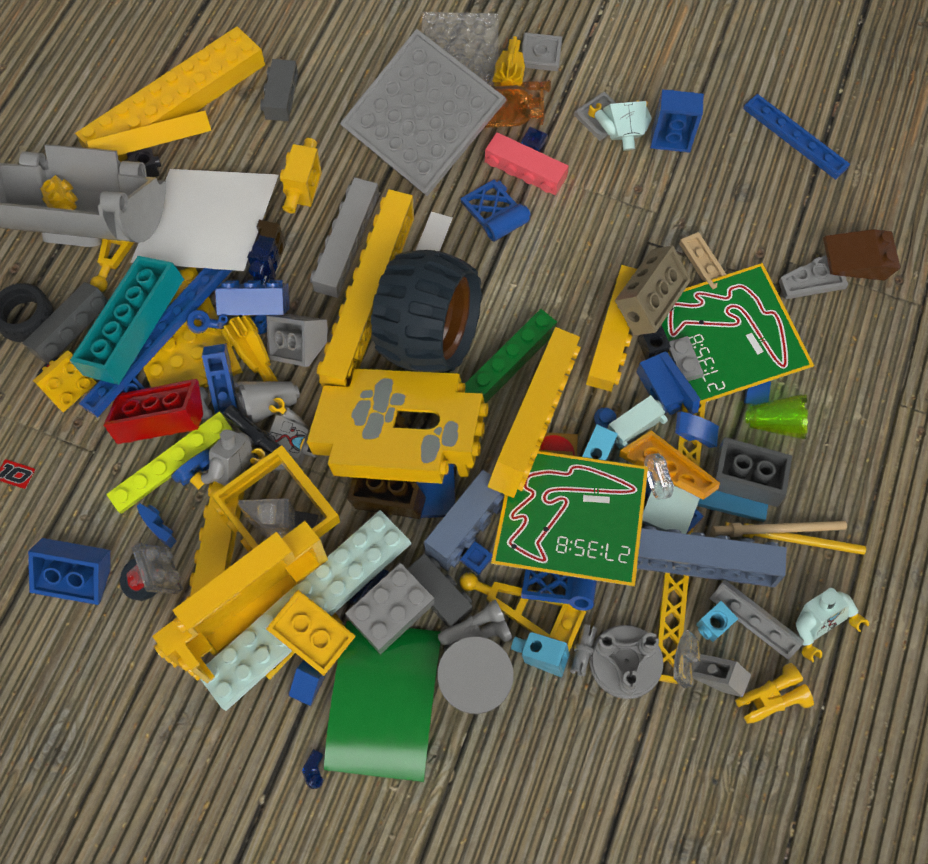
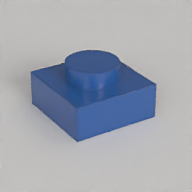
(476, 558)

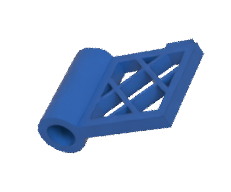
(502, 219)
(579, 591)

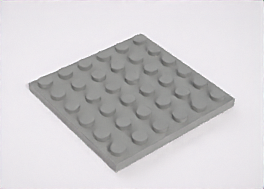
(423, 112)

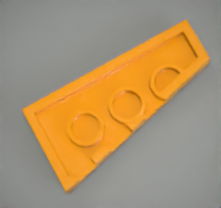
(682, 470)

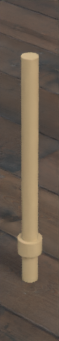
(738, 529)

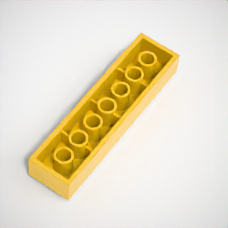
(536, 410)

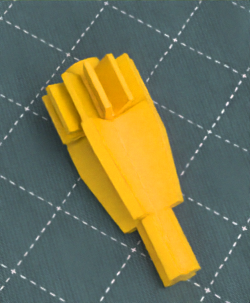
(510, 66)
(249, 346)

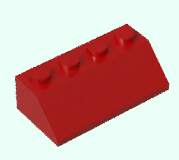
(155, 412)

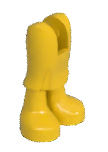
(768, 698)

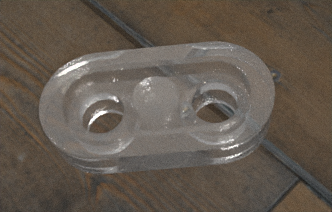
(659, 476)

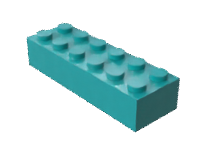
(127, 320)

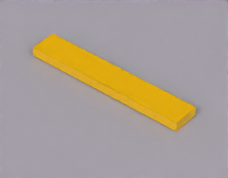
(153, 134)

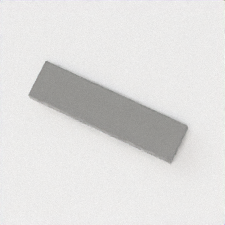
(758, 620)

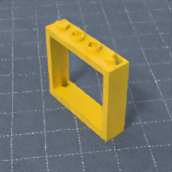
(254, 474)

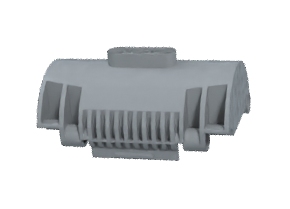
(112, 197)

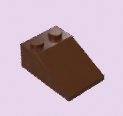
(862, 254)

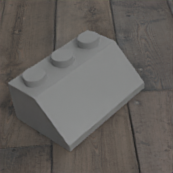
(295, 338)

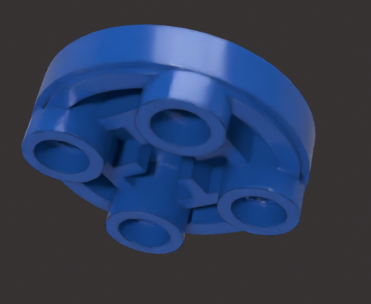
(188, 469)

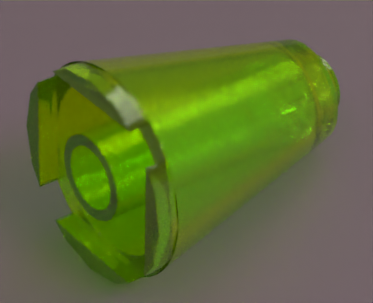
(780, 416)

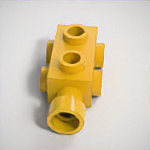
(58, 194)

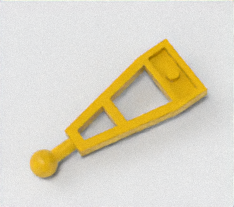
(107, 264)
(565, 626)

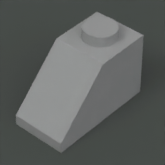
(721, 674)

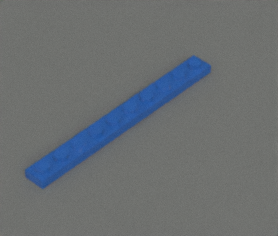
(172, 319)

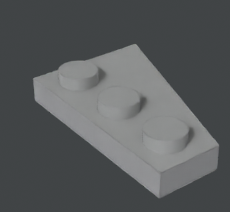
(811, 280)

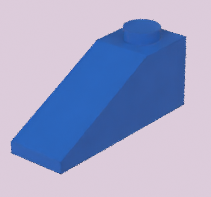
(219, 377)

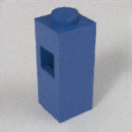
(660, 384)

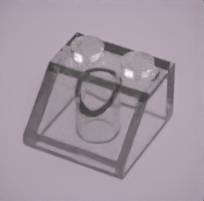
(269, 515)

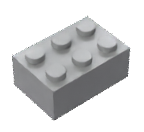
(390, 608)

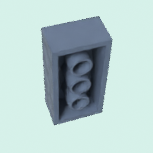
(464, 522)

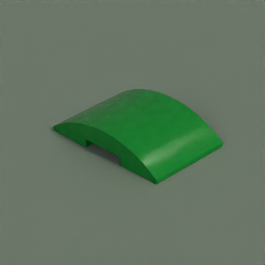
(383, 706)

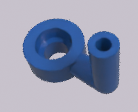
(205, 320)

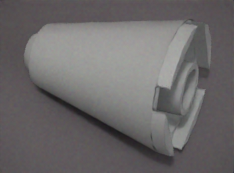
(257, 396)

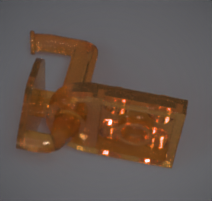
(520, 104)

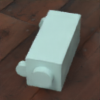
(637, 421)

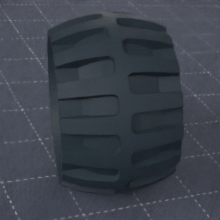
(426, 311)

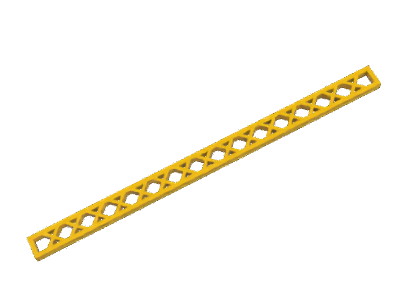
(682, 593)

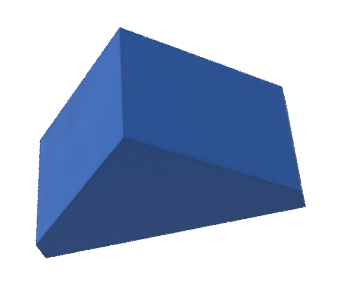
(306, 683)

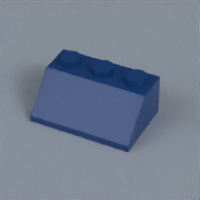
(68, 570)

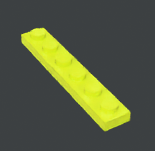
(164, 465)

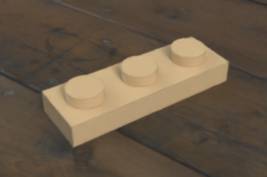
(702, 258)

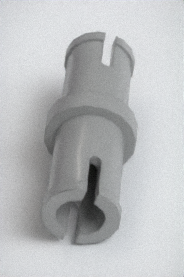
(583, 650)

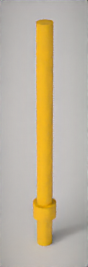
(810, 541)

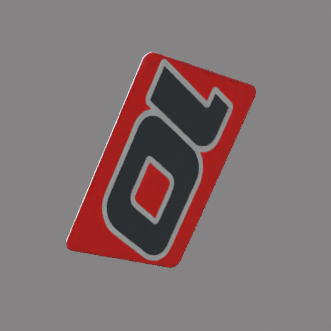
(15, 474)

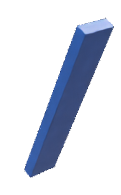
(796, 136)

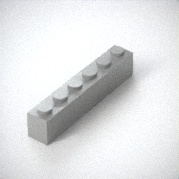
(345, 237)

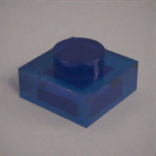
(534, 139)

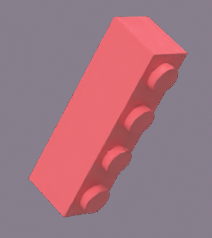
(526, 163)

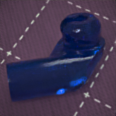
(311, 772)

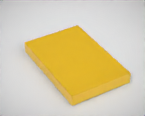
(310, 632)

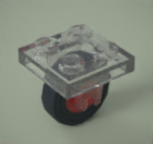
(150, 573)

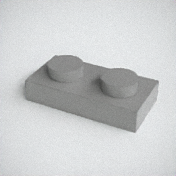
(685, 358)

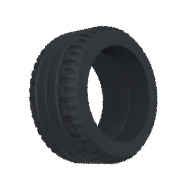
(16, 295)

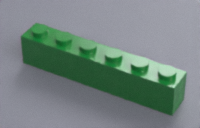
(512, 356)

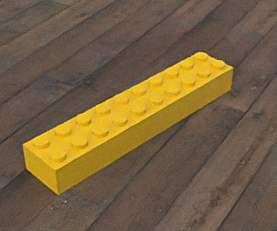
(183, 88)
(354, 326)

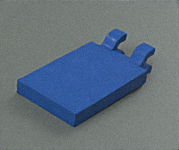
(438, 496)

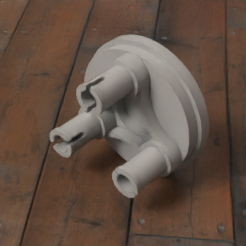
(626, 661)
(475, 675)

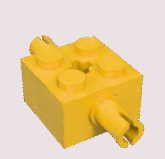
(301, 175)

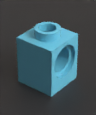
(723, 615)

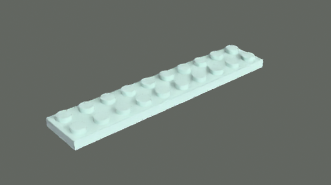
(329, 586)

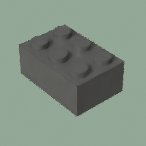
(752, 472)

